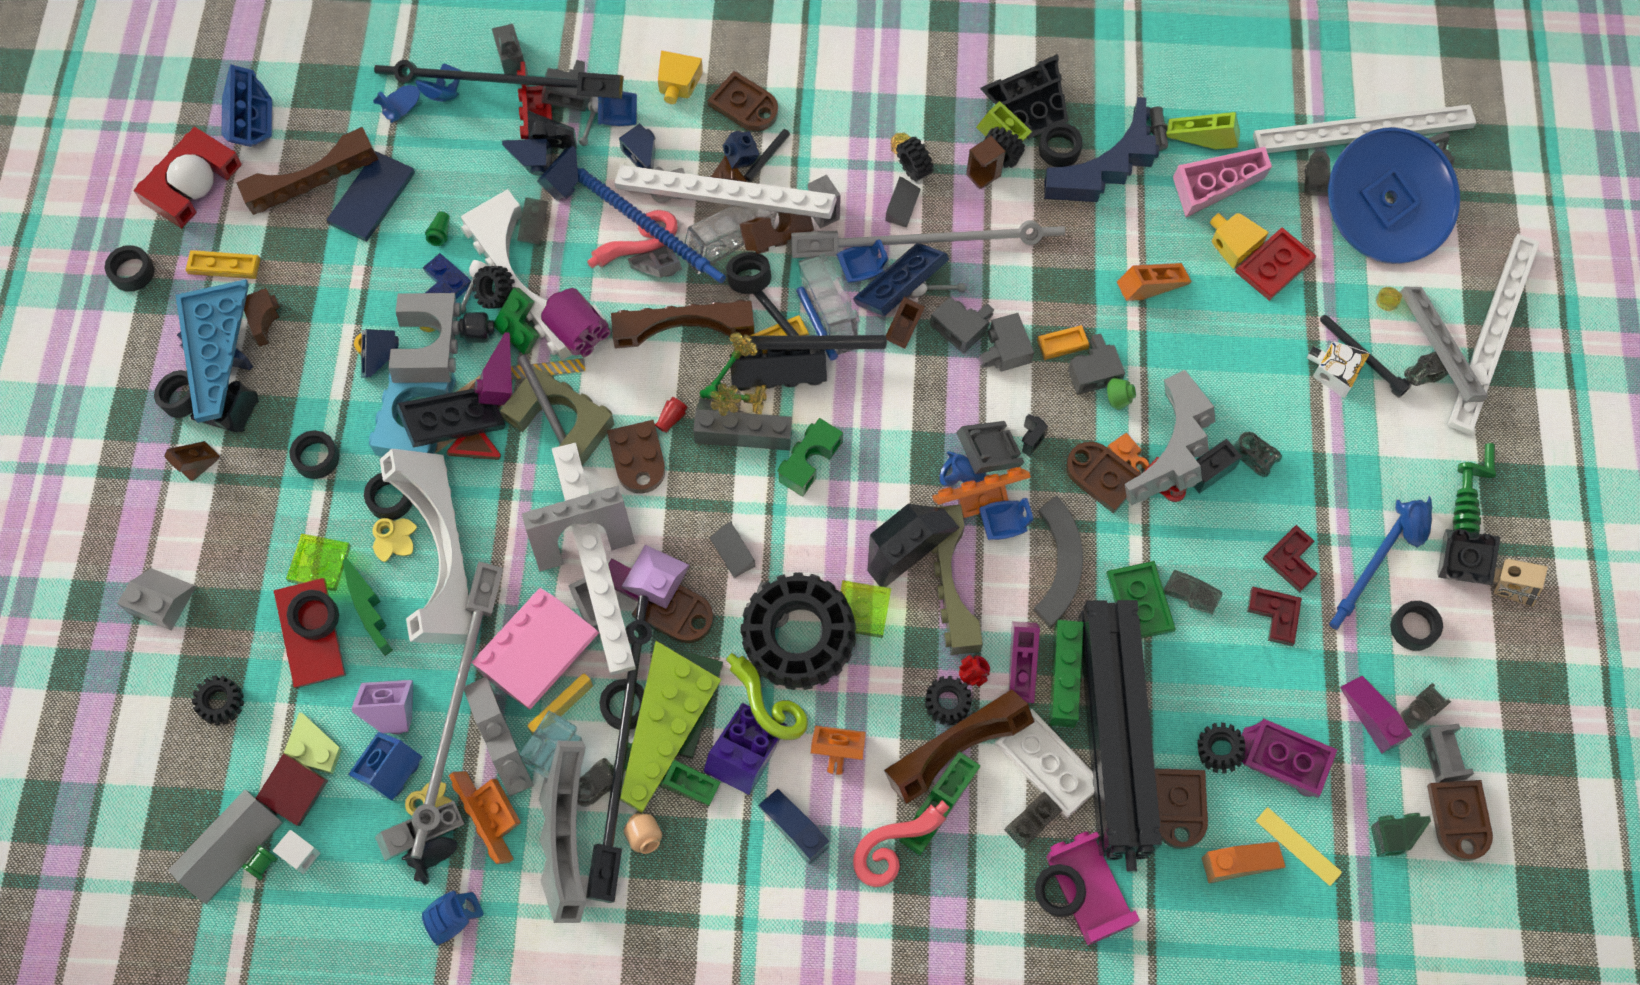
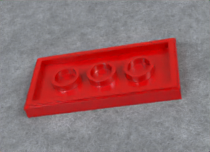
(309, 659)

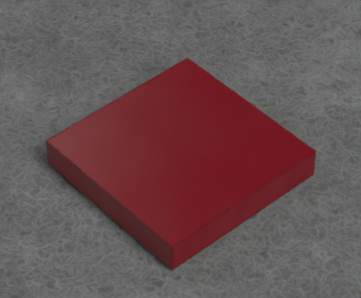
(291, 789)

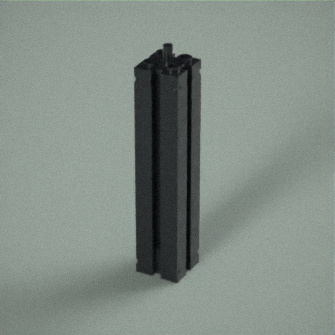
(1119, 732)

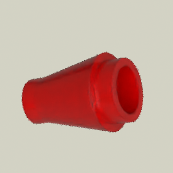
(671, 414)

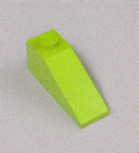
(1209, 131)

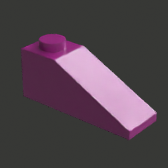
(496, 378)
(1024, 659)
(1376, 714)

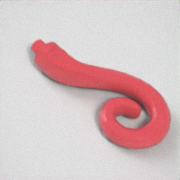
(615, 249)
(923, 825)

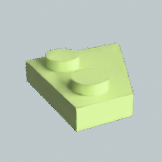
(312, 746)

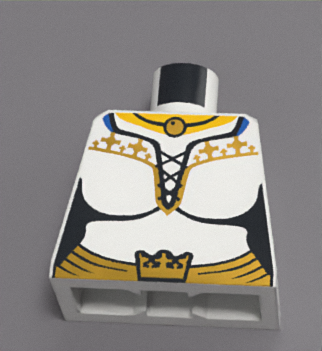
(1338, 366)

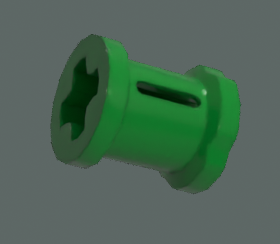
(259, 862)

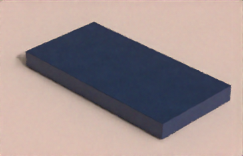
(370, 197)
(901, 279)

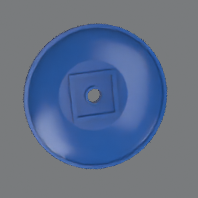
(1422, 190)

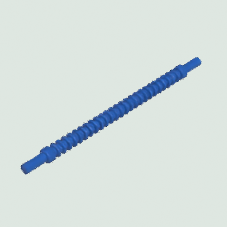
(650, 226)

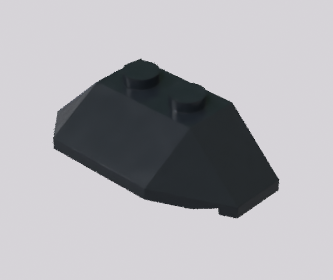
(906, 540)

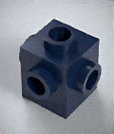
(740, 149)

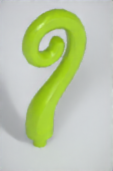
(748, 675)

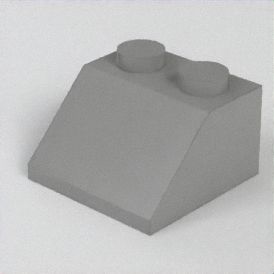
(156, 598)

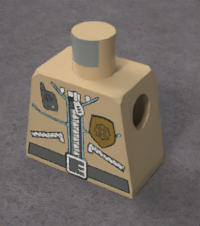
(1520, 581)

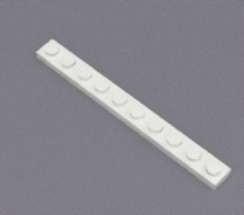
(1348, 130)
(726, 191)
(1496, 325)
(595, 566)

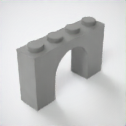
(435, 361)
(548, 522)

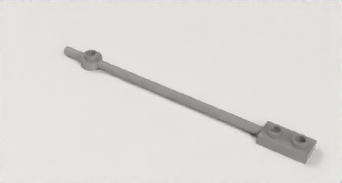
(816, 243)
(481, 603)

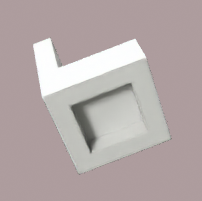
(296, 851)

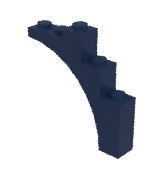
(1088, 179)

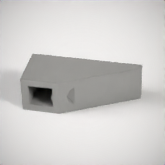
(402, 836)

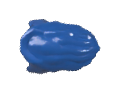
(398, 102)
(961, 470)
(1415, 520)

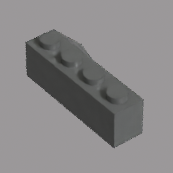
(741, 428)

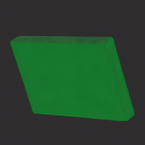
(1143, 584)

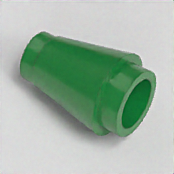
(438, 229)

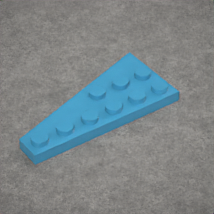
(210, 333)

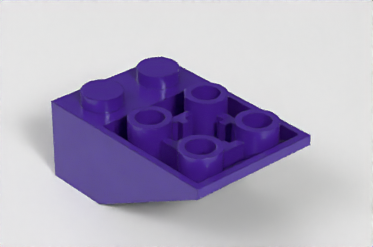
(741, 751)

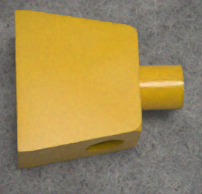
(678, 75)
(1236, 237)

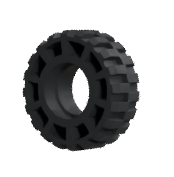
(793, 594)

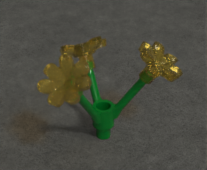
(726, 398)

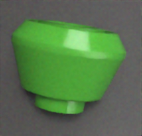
(1120, 393)

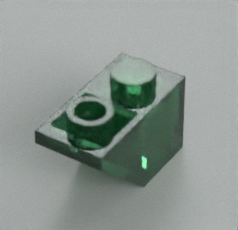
(1398, 835)

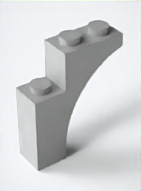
(497, 736)

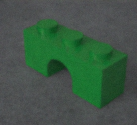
(819, 440)

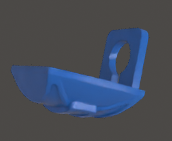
(438, 90)
(618, 111)
(862, 261)
(1006, 519)
(447, 916)

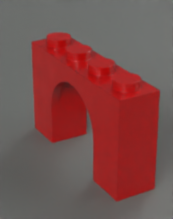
(158, 193)

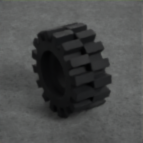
(1010, 143)
(914, 158)
(484, 289)
(204, 694)
(948, 715)
(1222, 762)

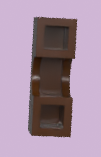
(760, 235)

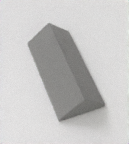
(225, 847)

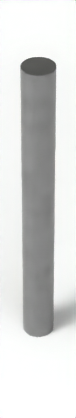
(542, 398)

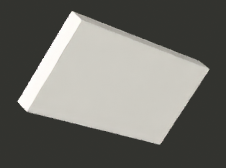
(1049, 765)

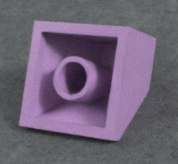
(655, 576)
(385, 705)

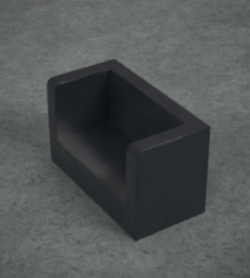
(1217, 464)

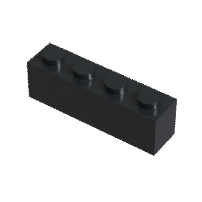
(779, 368)

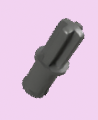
(1158, 127)

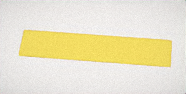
(1298, 846)

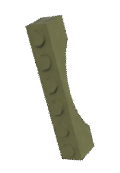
(963, 628)

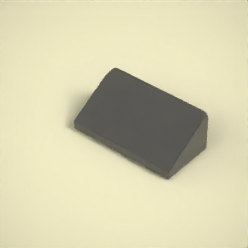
(902, 202)
(732, 550)

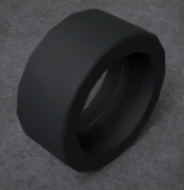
(1060, 159)
(124, 254)
(749, 284)
(165, 389)
(307, 439)
(393, 512)
(301, 599)
(1429, 613)
(610, 690)
(1043, 878)

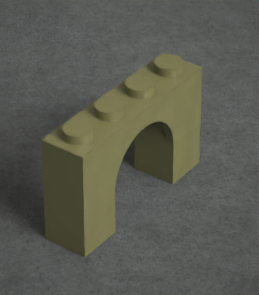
(591, 419)

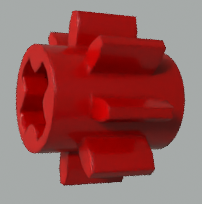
(974, 670)

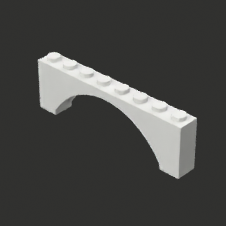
(492, 230)
(425, 483)

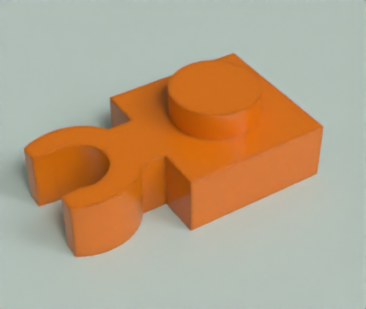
(1128, 451)

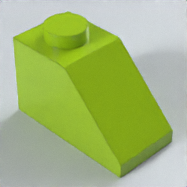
(1000, 117)

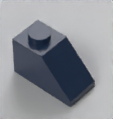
(639, 146)
(532, 154)
(561, 175)
(376, 349)

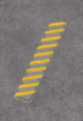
(553, 368)

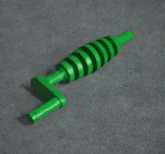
(1466, 511)

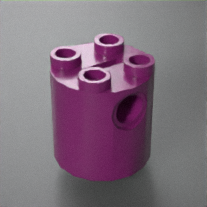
(574, 321)

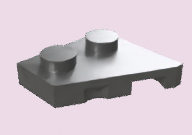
(657, 262)

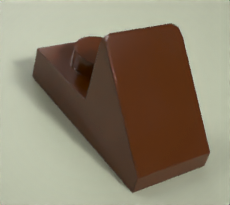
(904, 322)
(192, 458)

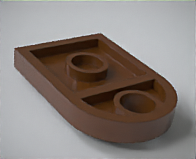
(744, 102)
(637, 454)
(1101, 475)
(678, 616)
(1182, 805)
(1461, 815)

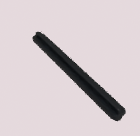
(819, 342)

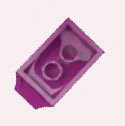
(1288, 757)

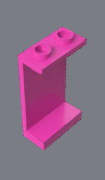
(1104, 905)

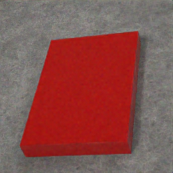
(1275, 264)

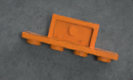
(978, 494)
(489, 811)

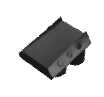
(556, 133)
(237, 408)
(1468, 556)

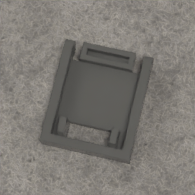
(988, 448)

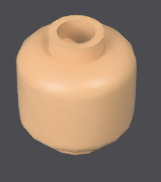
(643, 833)

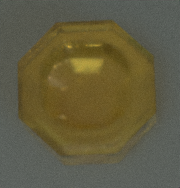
(897, 139)

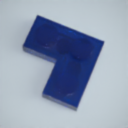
(447, 277)

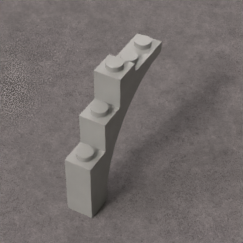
(1178, 461)
(558, 837)

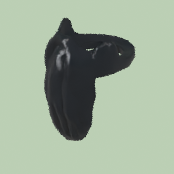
(433, 853)

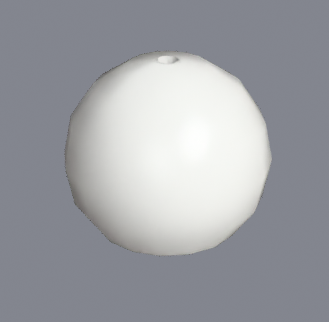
(190, 175)

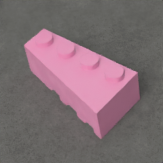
(1216, 178)

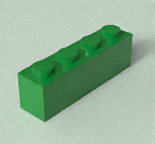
(1066, 674)

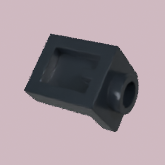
(1034, 436)

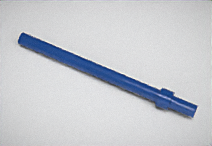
(1347, 605)

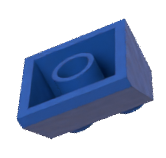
(386, 765)

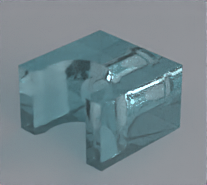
(541, 746)

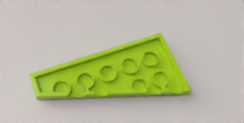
(668, 711)

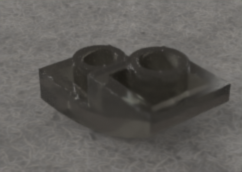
(532, 221)
(1194, 591)
(1033, 820)

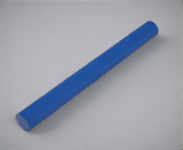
(814, 318)

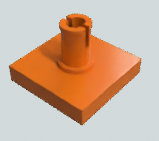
(838, 745)

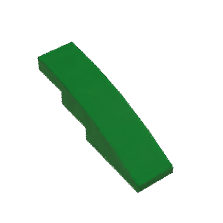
(364, 601)
(686, 781)
(949, 789)

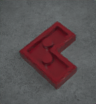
(1286, 558)
(1282, 609)

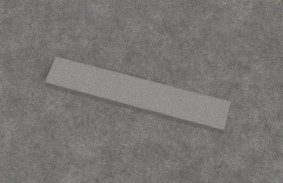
(1444, 344)

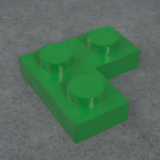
(512, 321)

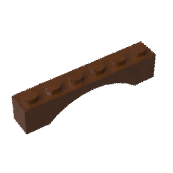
(349, 154)
(635, 327)
(1000, 718)

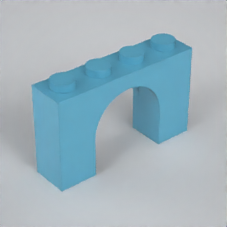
(388, 432)

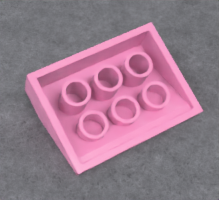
(534, 648)

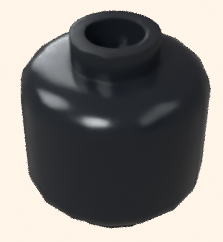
(476, 327)

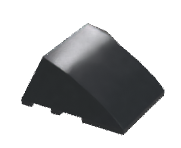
(1032, 95)

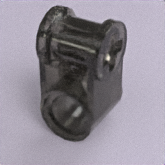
(1317, 174)
(1426, 370)
(1257, 454)
(1426, 704)
(596, 780)

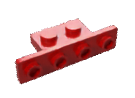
(531, 100)

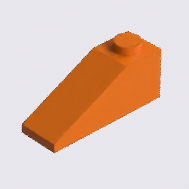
(1151, 280)
(1242, 861)

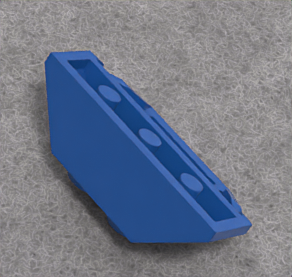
(245, 108)

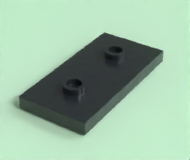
(448, 417)

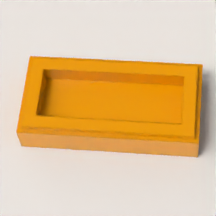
(1063, 342)

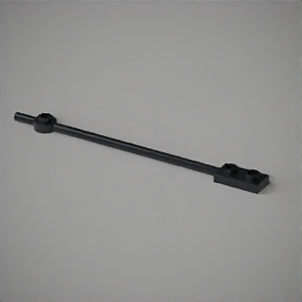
(587, 83)
(605, 857)

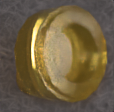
(1388, 298)

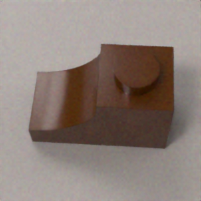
(260, 313)

